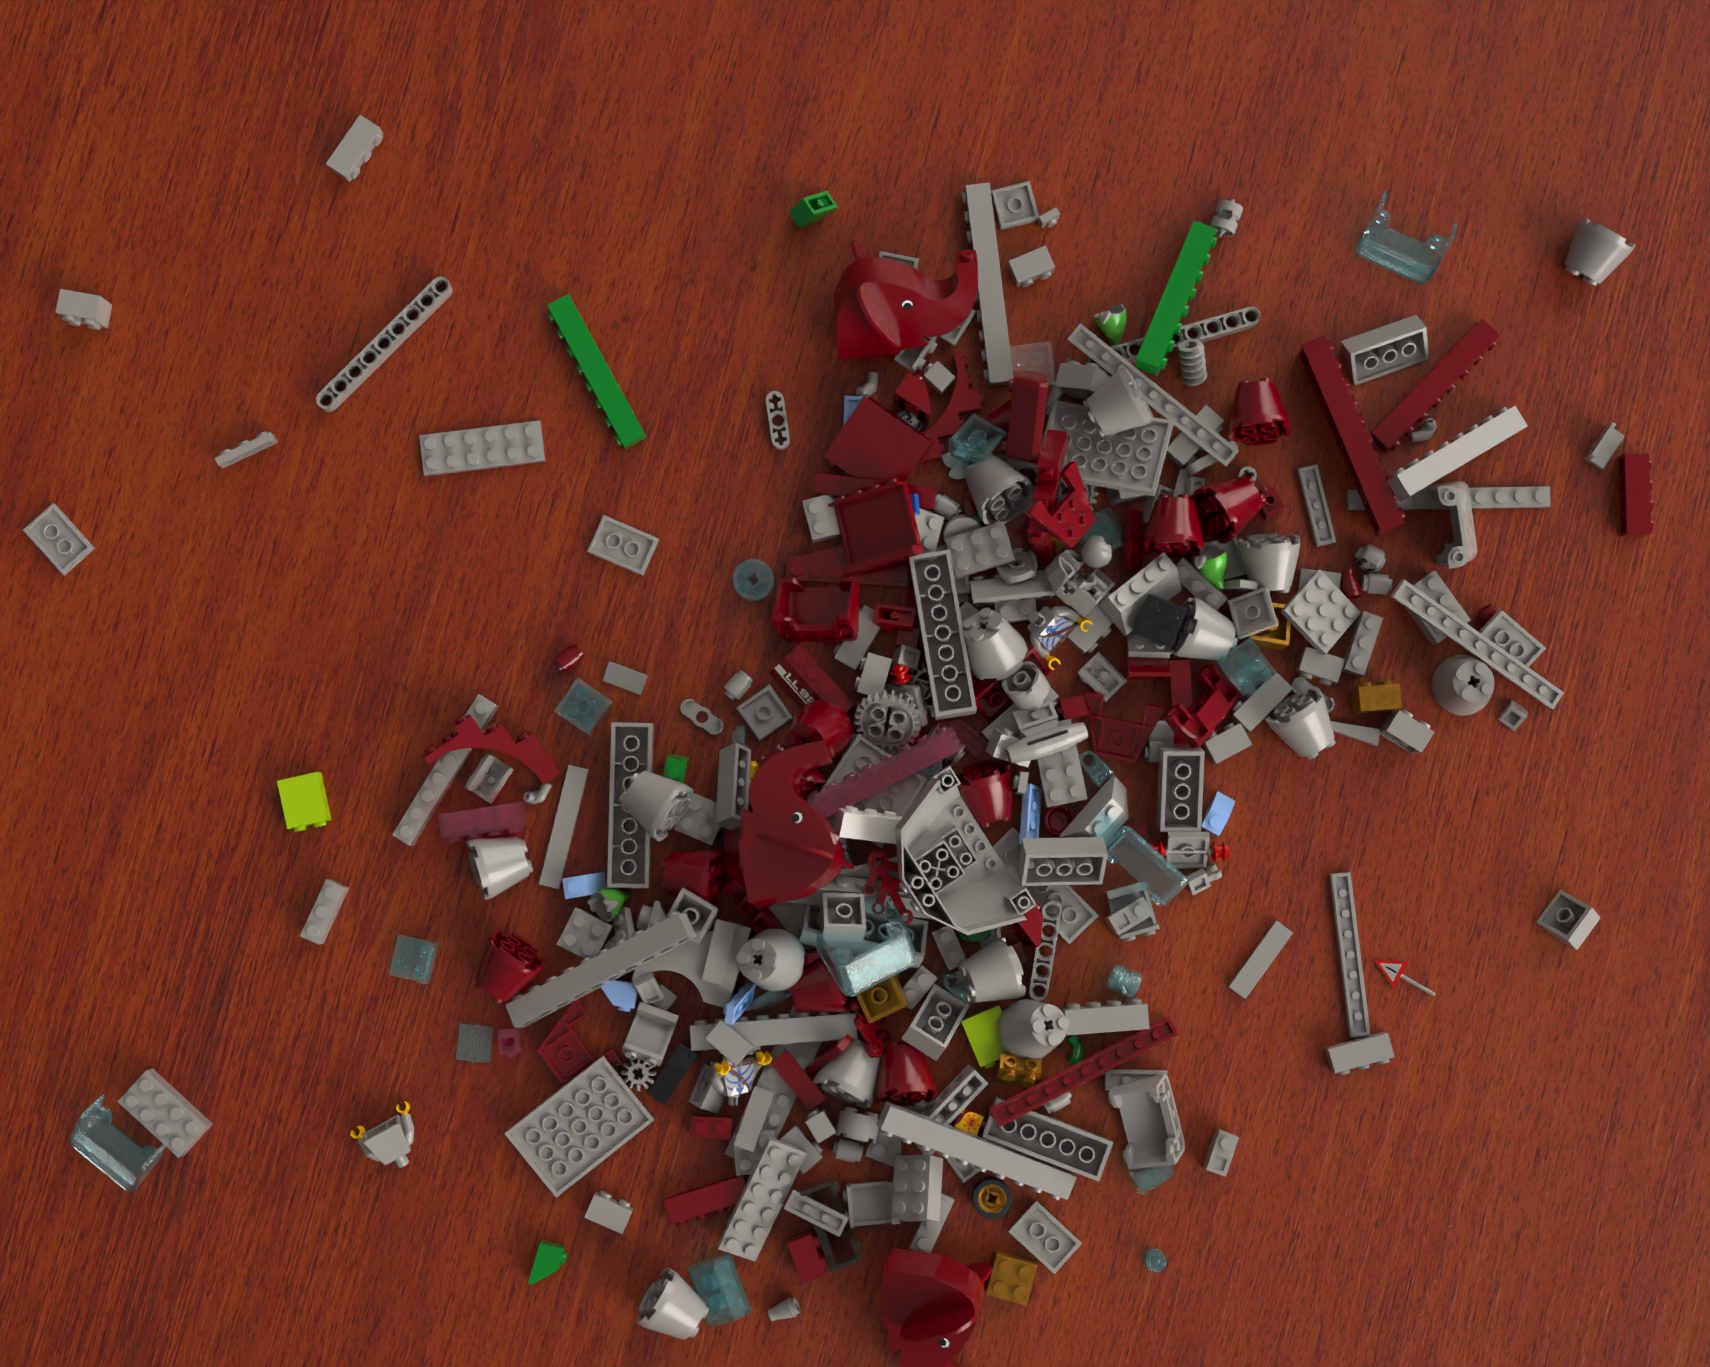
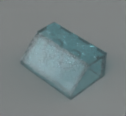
(720, 1288)

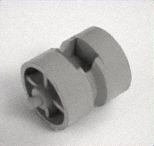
(1227, 214)

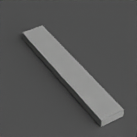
(564, 826)

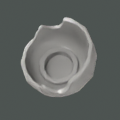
(1096, 552)

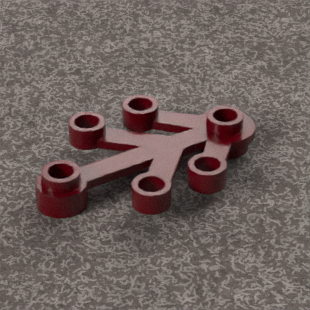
(887, 885)
(874, 1045)

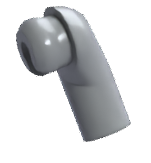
(537, 796)

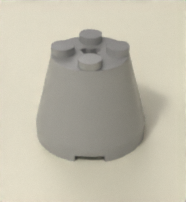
(1595, 252)
(1118, 405)
(998, 490)
(1270, 560)
(1205, 633)
(993, 645)
(1452, 689)
(1303, 723)
(656, 802)
(498, 863)
(772, 959)
(991, 974)
(1031, 1028)
(850, 1075)
(671, 1307)

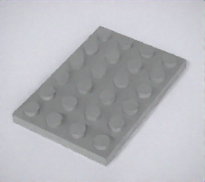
(1117, 461)
(579, 1126)

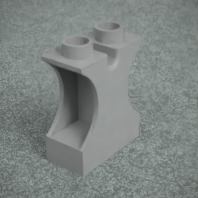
(691, 958)

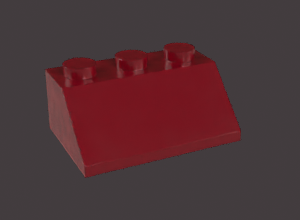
(913, 397)

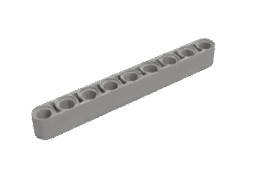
(1200, 328)
(381, 355)

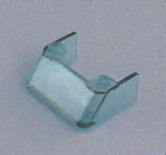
(1400, 252)
(1145, 865)
(875, 964)
(112, 1149)

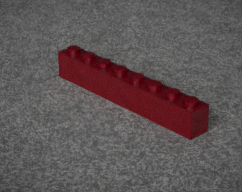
(1433, 385)

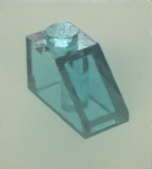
(1150, 1177)

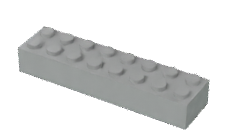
(942, 635)
(627, 840)

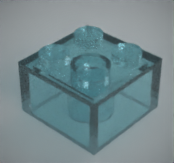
(1247, 666)
(583, 706)

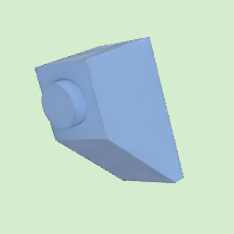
(1217, 814)
(584, 884)
(621, 994)

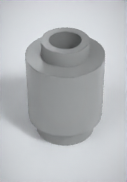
(946, 507)
(1376, 583)
(737, 685)
(1058, 1103)
(848, 1150)

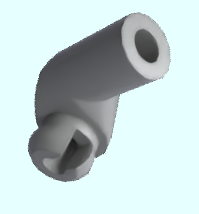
(870, 387)
(1426, 431)

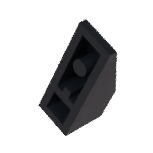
(673, 1072)

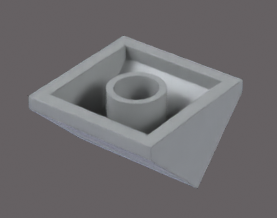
(700, 912)

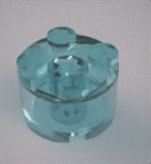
(746, 571)

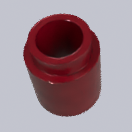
(569, 658)

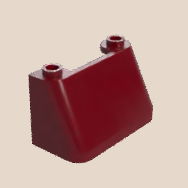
(817, 612)

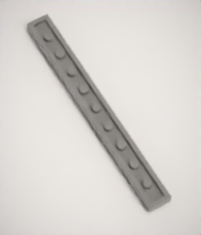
(1155, 396)
(1480, 499)
(1477, 644)

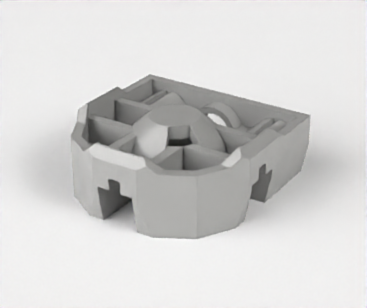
(1069, 566)

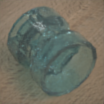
(1157, 1263)

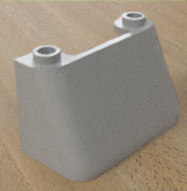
(1457, 497)
(1149, 1122)

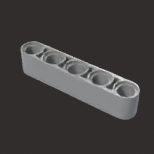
(1045, 959)

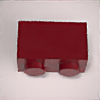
(711, 1126)

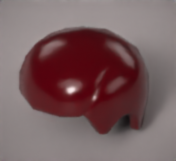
(1057, 819)

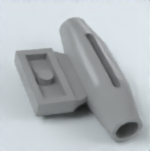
(1042, 734)

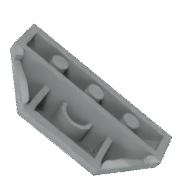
(1102, 814)

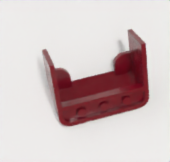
(1026, 415)

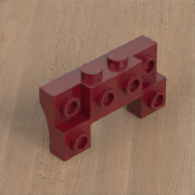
(1207, 710)

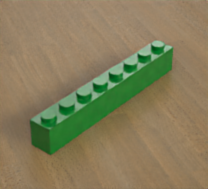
(1175, 298)
(596, 371)

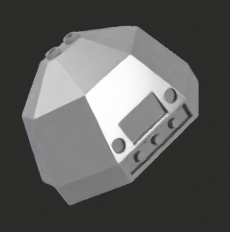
(951, 864)

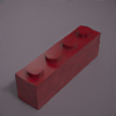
(1635, 495)
(704, 1199)

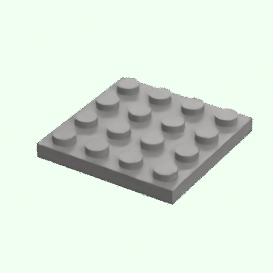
(894, 798)

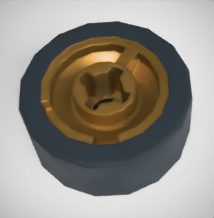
(997, 1188)

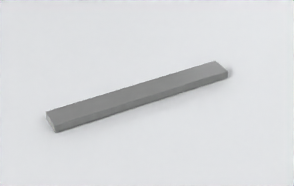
(1349, 954)

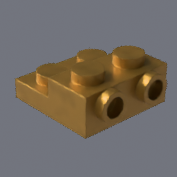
(1018, 1070)

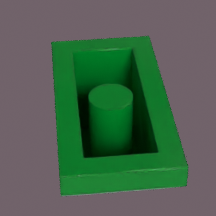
(812, 208)
(547, 1260)

